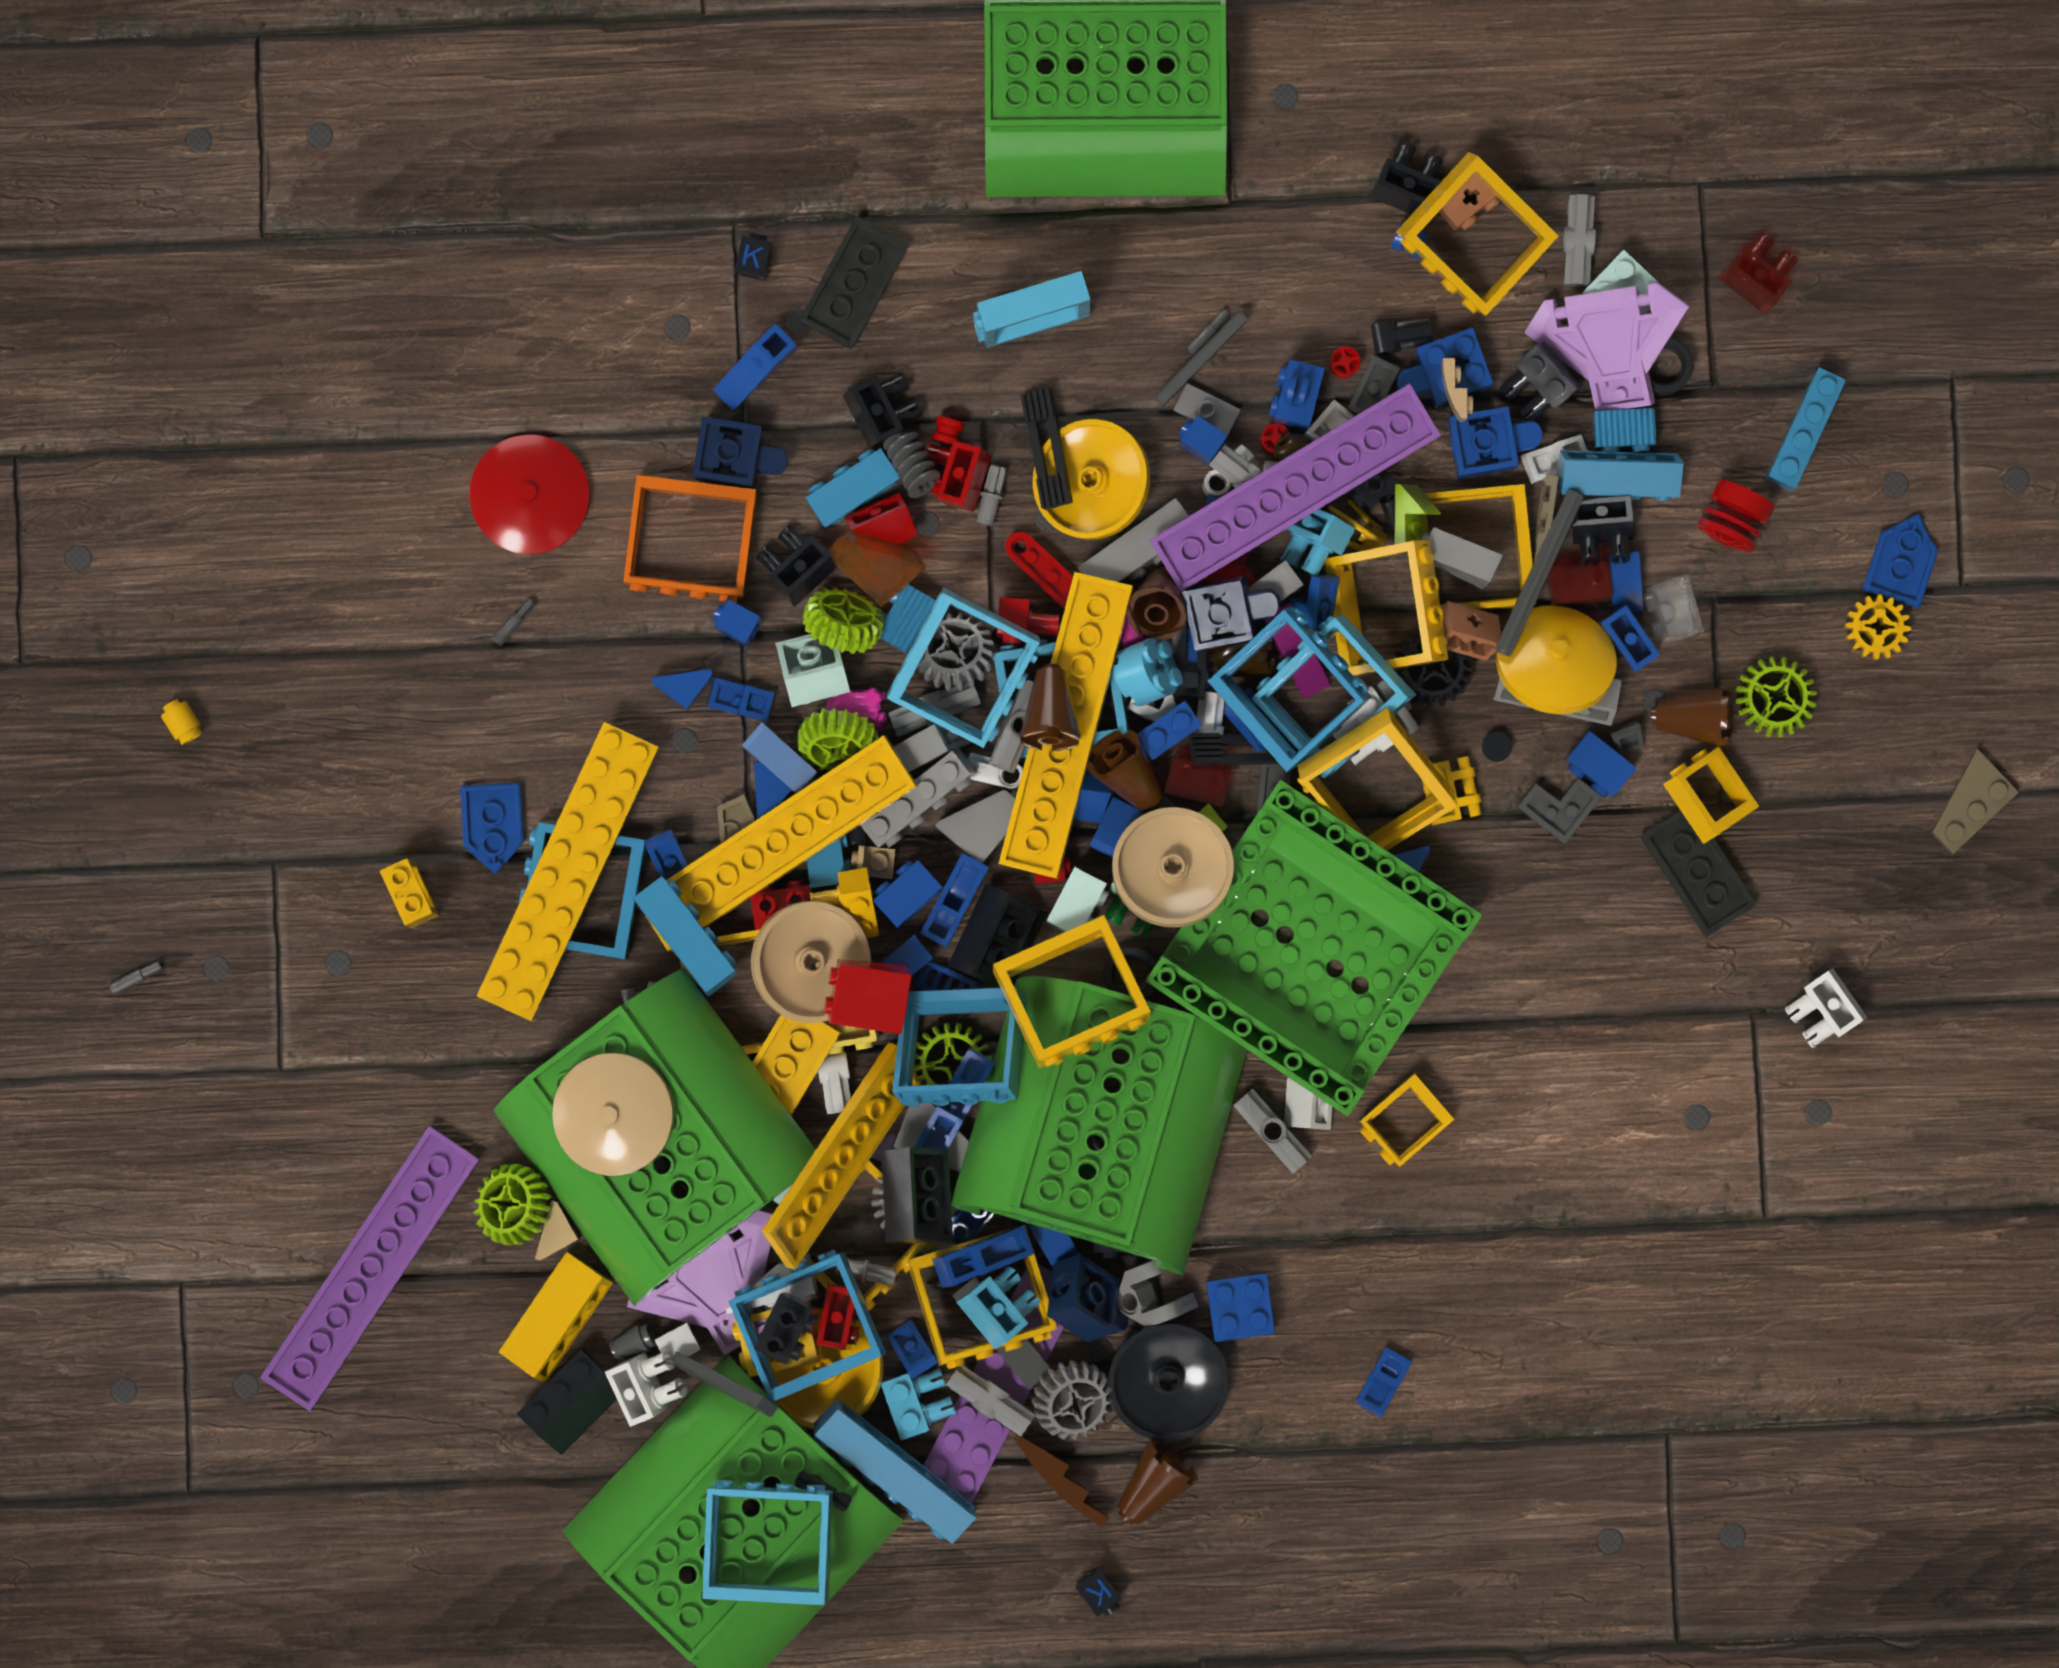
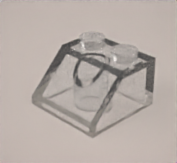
(1674, 610)

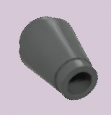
(633, 1342)

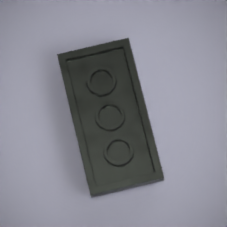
(853, 283)
(1698, 874)

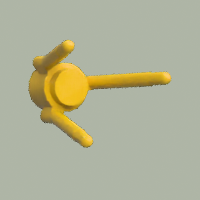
(1370, 537)

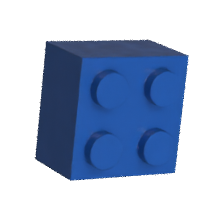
(907, 893)
(1240, 1307)

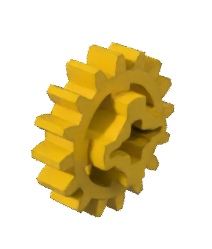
(1878, 613)

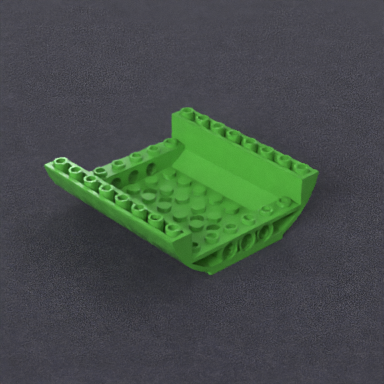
(1105, 126)
(1343, 905)
(1155, 1130)
(726, 1142)
(655, 1518)

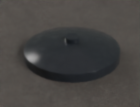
(1168, 1381)

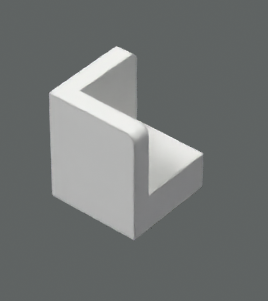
(680, 1340)

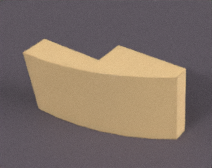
(1457, 397)

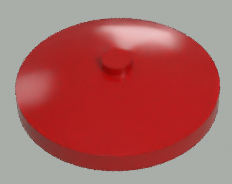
(529, 494)

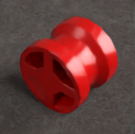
(1343, 357)
(947, 430)
(1272, 433)

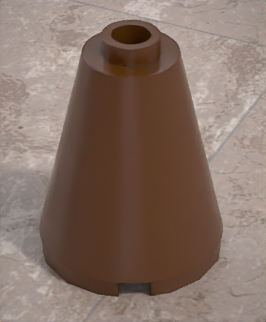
(1157, 607)
(1050, 712)
(1697, 716)
(1126, 769)
(1154, 1483)

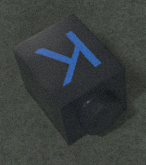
(753, 257)
(1099, 1593)

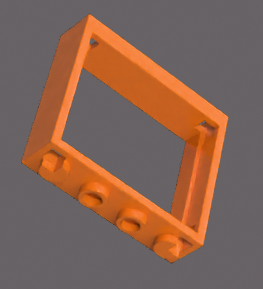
(693, 489)

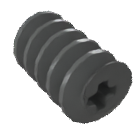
(912, 463)

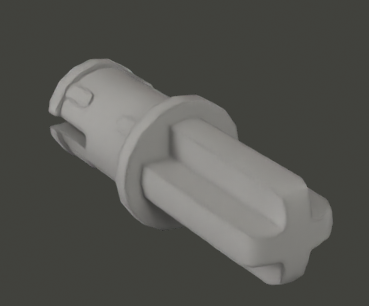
(991, 495)
(871, 1272)

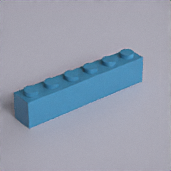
(894, 1471)

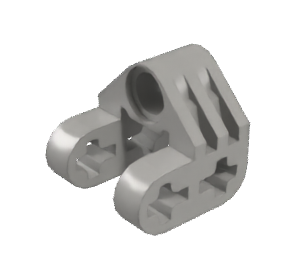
(1145, 1308)

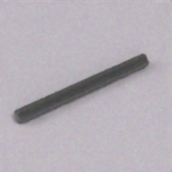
(1539, 573)

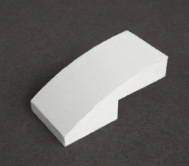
(1546, 460)

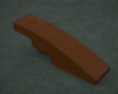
(1053, 1471)

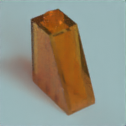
(876, 565)

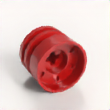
(1735, 516)

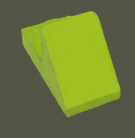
(1409, 508)

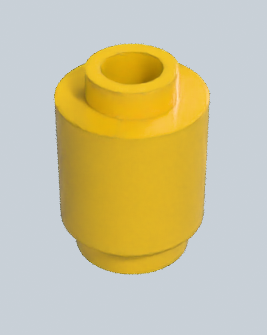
(181, 721)

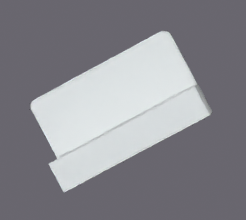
(1305, 1109)

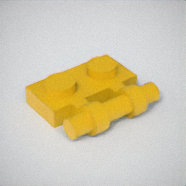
(1471, 797)

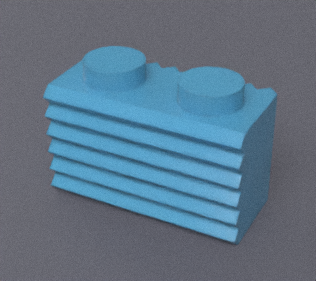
(1624, 430)
(906, 618)

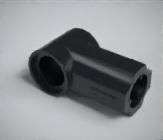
(1392, 337)

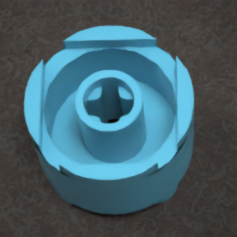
(1147, 671)

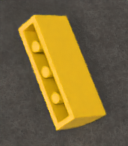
(555, 1317)

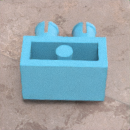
(1322, 531)
(993, 1311)
(905, 1406)

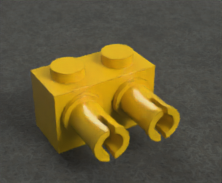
(853, 897)

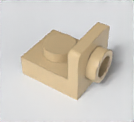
(877, 860)

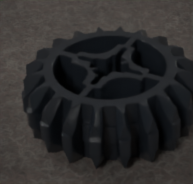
(1443, 675)

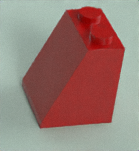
(868, 995)

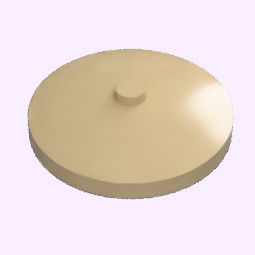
(1173, 867)
(796, 955)
(613, 1114)

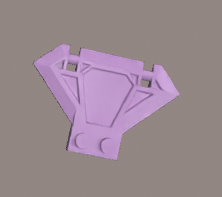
(1611, 339)
(707, 1283)

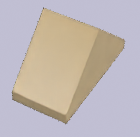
(556, 1232)

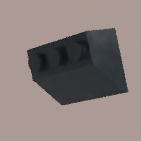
(996, 930)
(917, 1195)
(569, 1402)

